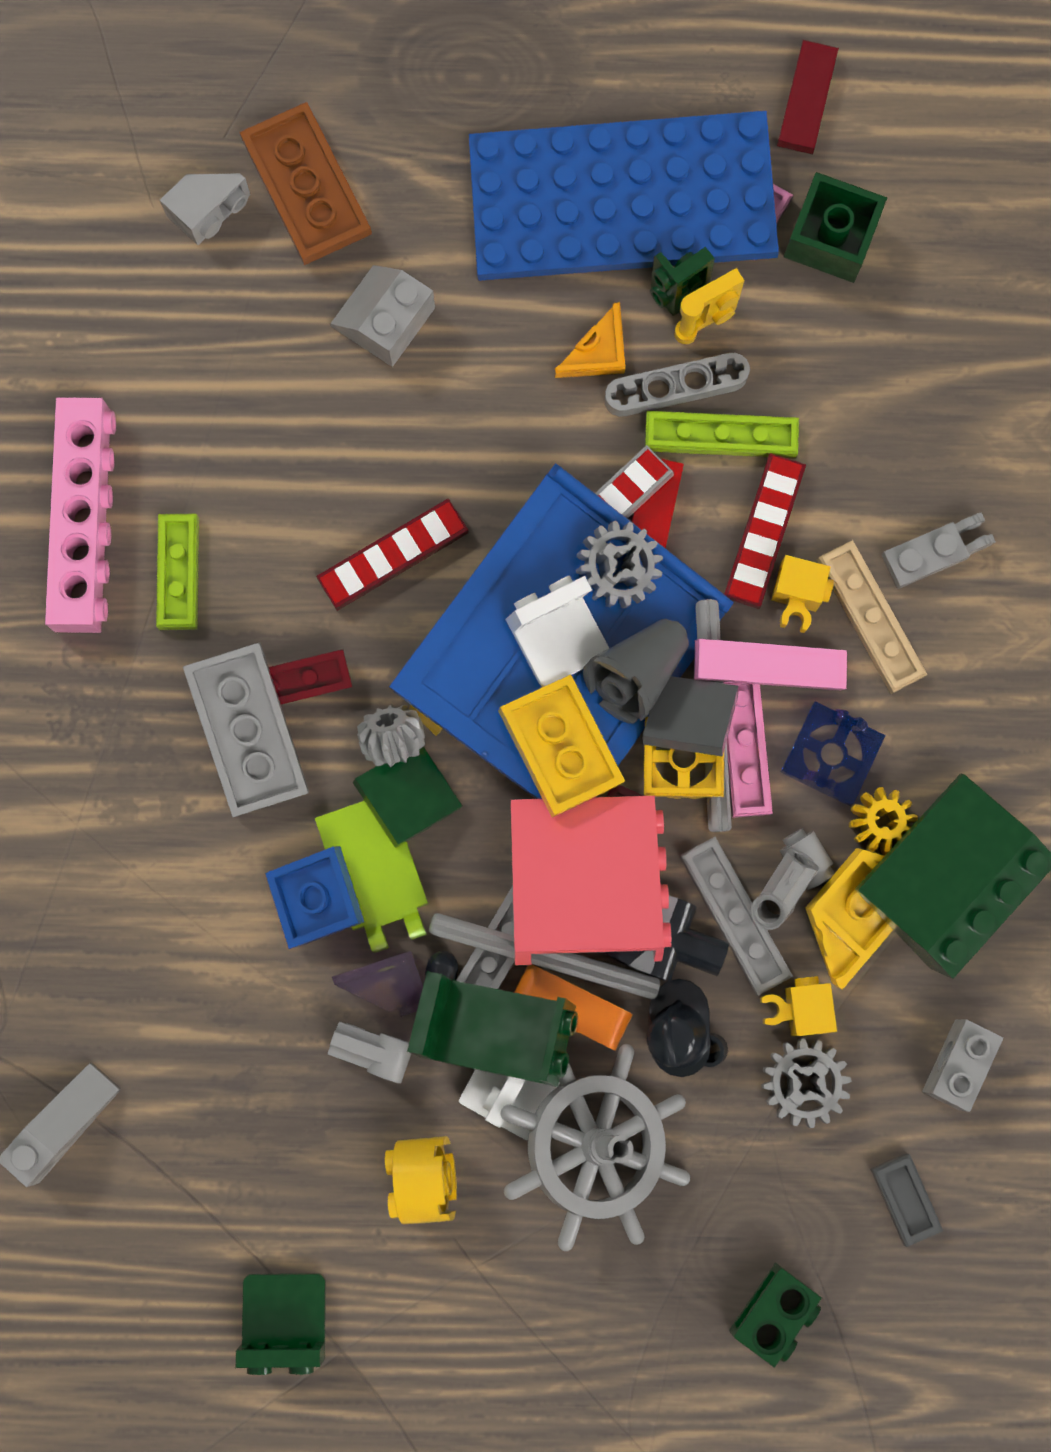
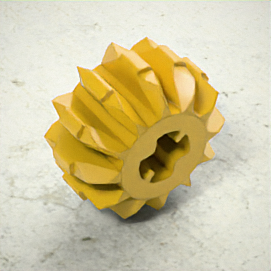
(881, 805)

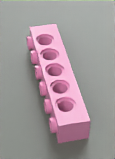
(72, 421)

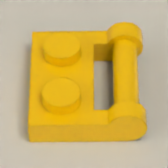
(709, 304)

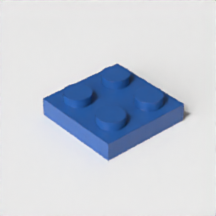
(314, 897)

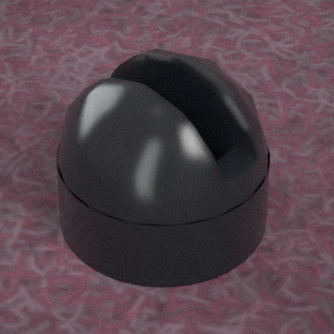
(443, 963)
(718, 1056)

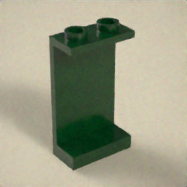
(493, 1030)

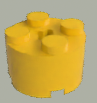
(421, 1180)

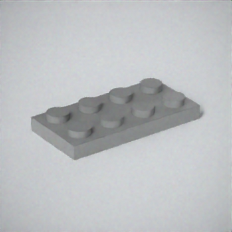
(246, 729)

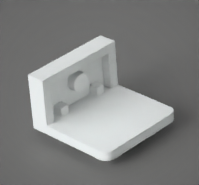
(557, 630)

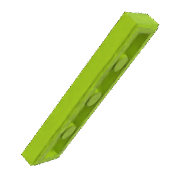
(722, 434)

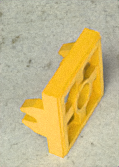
(659, 787)

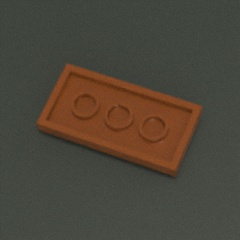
(305, 183)

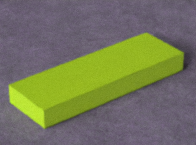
(177, 572)

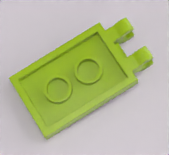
(380, 873)

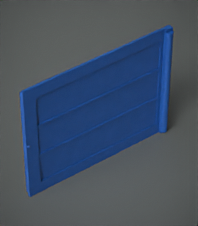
(471, 657)

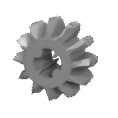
(391, 735)

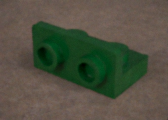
(672, 284)

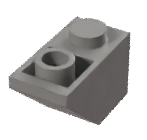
(204, 201)

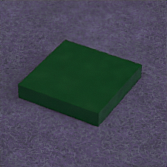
(407, 796)

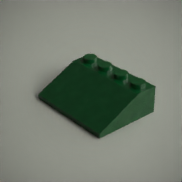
(956, 876)

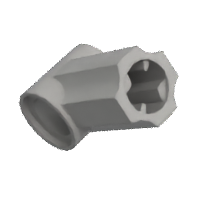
(784, 889)
(380, 1053)

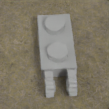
(934, 551)

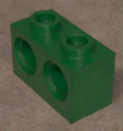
(766, 1309)

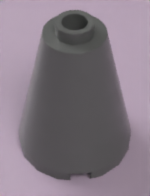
(636, 670)

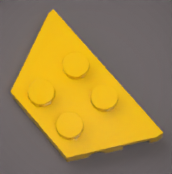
(844, 922)

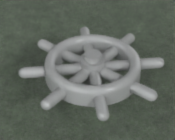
(597, 1148)

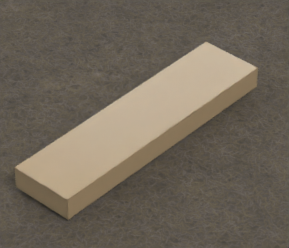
(872, 618)

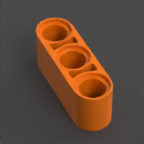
(596, 1016)

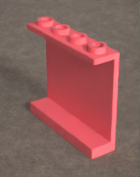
(588, 878)

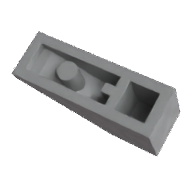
(58, 1126)

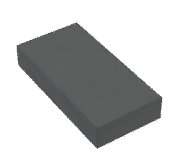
(906, 1200)

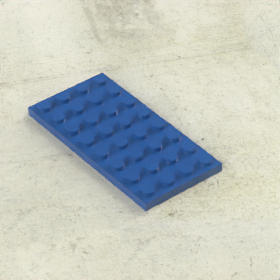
(622, 195)

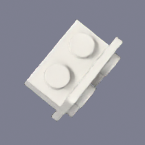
(490, 1092)

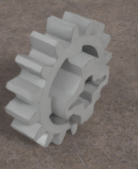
(632, 572)
(818, 1068)

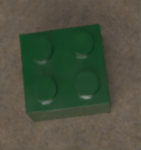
(835, 227)

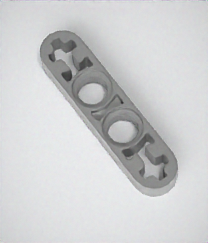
(675, 379)

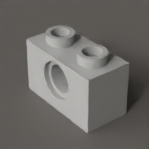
(962, 1064)

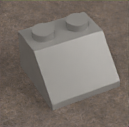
(385, 312)

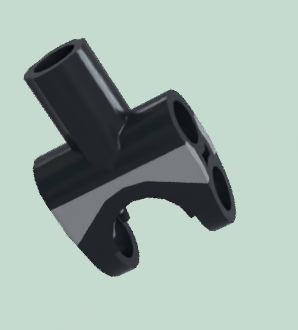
(687, 946)

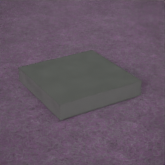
(692, 716)

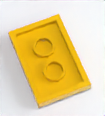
(561, 745)

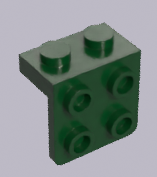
(282, 1323)

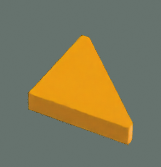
(598, 351)

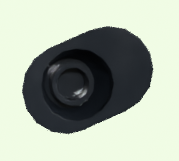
(679, 1028)

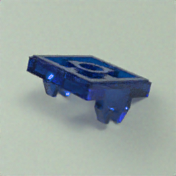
(868, 738)

